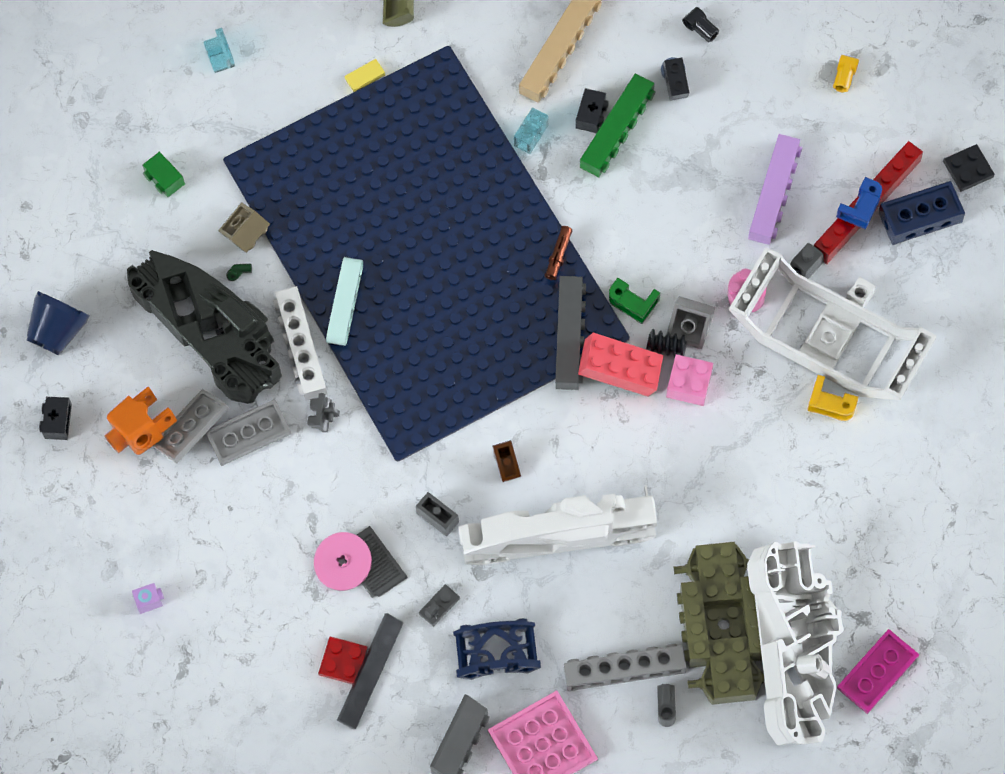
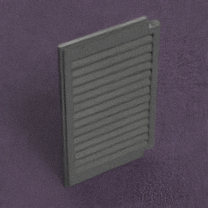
(384, 571)

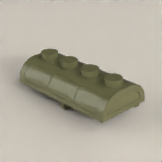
(398, 12)

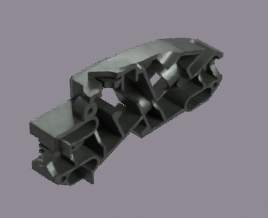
(232, 355)

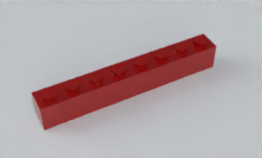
(889, 178)

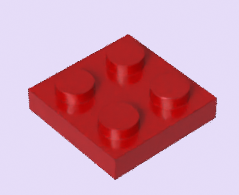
(342, 660)

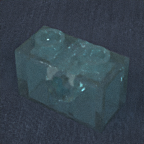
(531, 130)

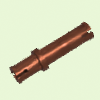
(556, 259)

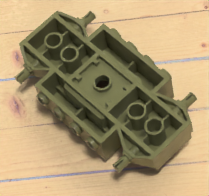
(718, 594)

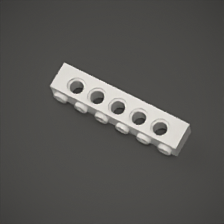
(291, 299)

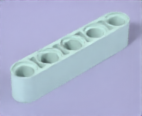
(344, 301)

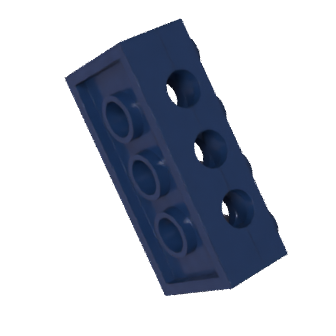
(921, 212)

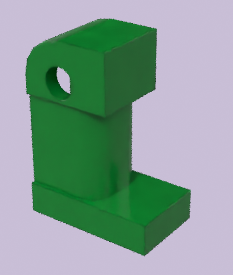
(630, 303)

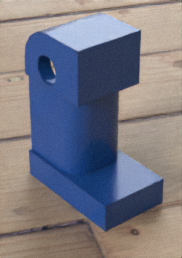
(868, 199)

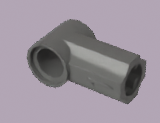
(666, 703)

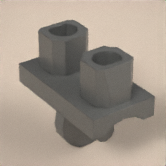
(325, 412)

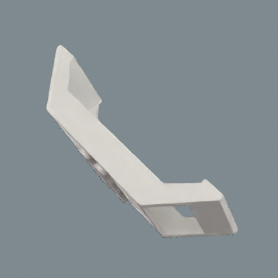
(831, 330)

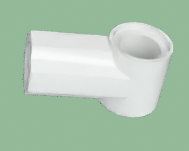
(813, 665)

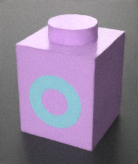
(148, 598)

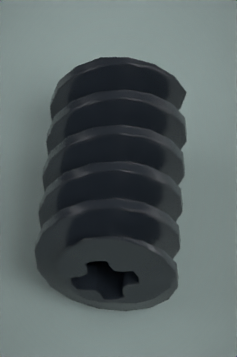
(666, 343)

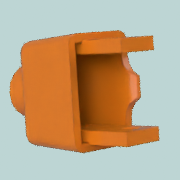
(133, 425)

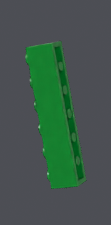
(617, 125)

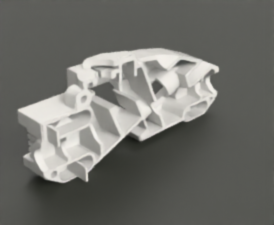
(563, 528)
(792, 593)

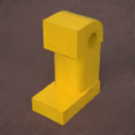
(830, 404)

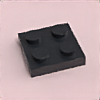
(968, 167)

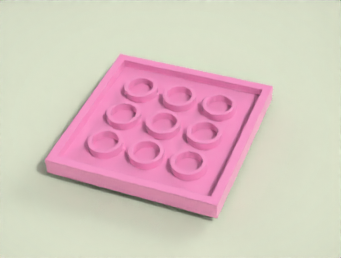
(543, 739)

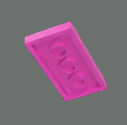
(878, 671)

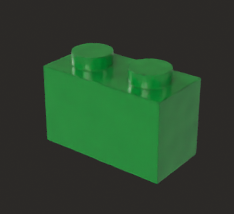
(163, 174)

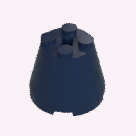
(54, 323)

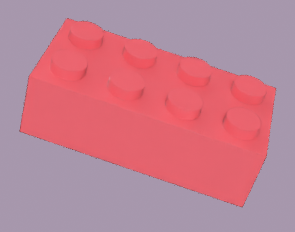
(620, 364)

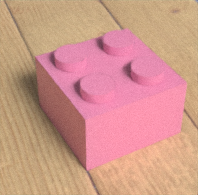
(689, 380)

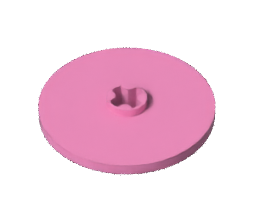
(349, 574)

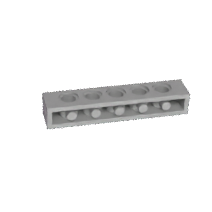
(616, 675)

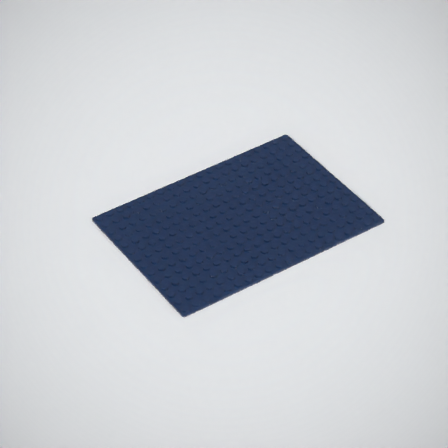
(449, 244)

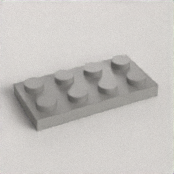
(191, 425)
(248, 432)

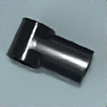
(697, 21)

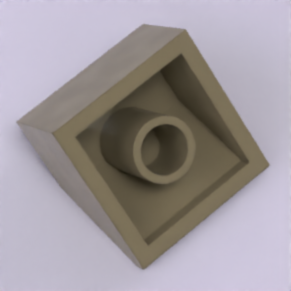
(244, 227)

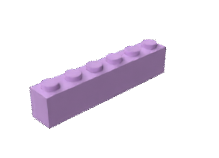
(774, 189)

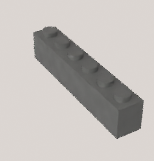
(569, 332)

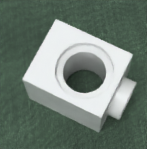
(863, 287)

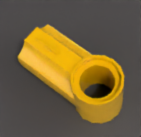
(846, 69)

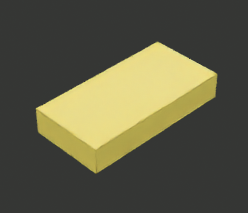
(364, 75)

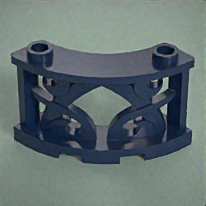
(519, 664)

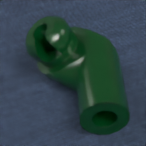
(236, 271)

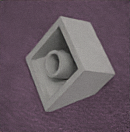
(691, 320)

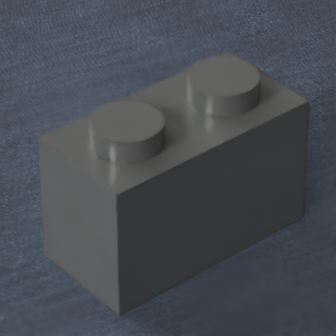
(437, 514)

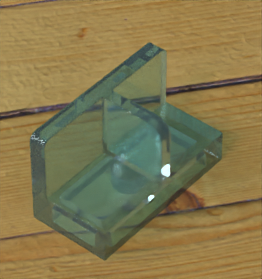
(219, 52)

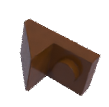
(506, 461)

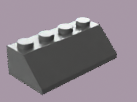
(460, 737)

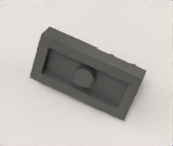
(439, 605)

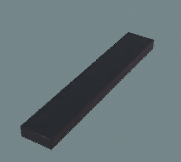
(370, 671)

